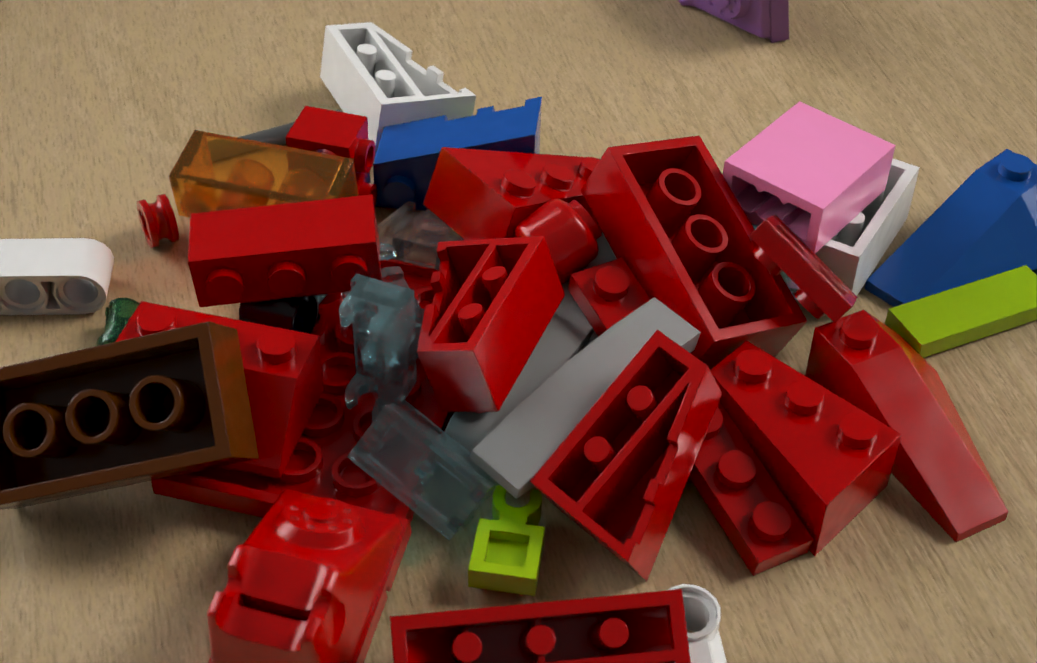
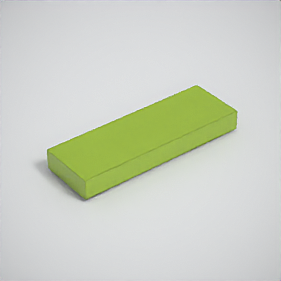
(967, 311)

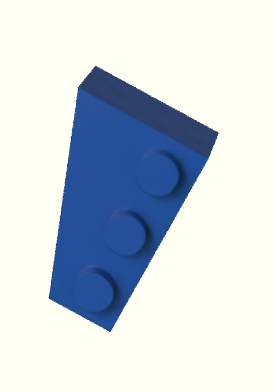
(411, 149)

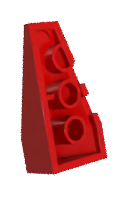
(898, 387)

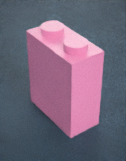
(809, 173)

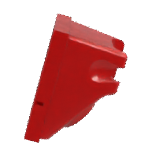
(307, 583)

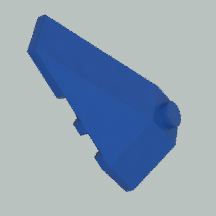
(971, 236)

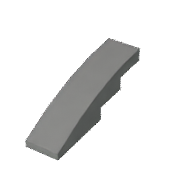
(548, 415)

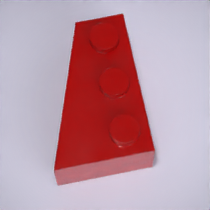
(493, 191)
(486, 318)
(811, 441)
(634, 452)

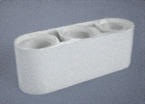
(53, 276)

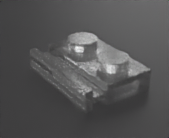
(415, 235)

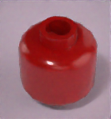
(567, 232)

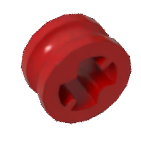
(157, 220)

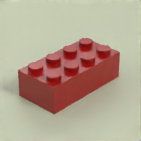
(691, 245)

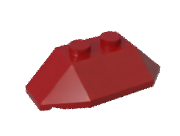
(582, 630)

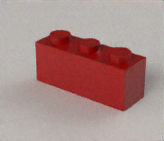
(283, 250)

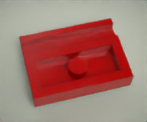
(818, 286)

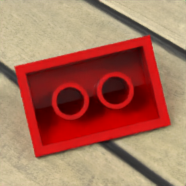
(279, 372)

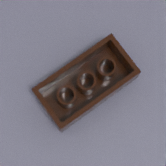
(123, 414)

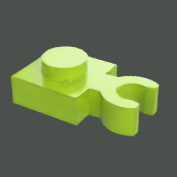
(508, 547)

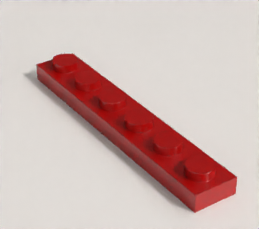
(726, 468)

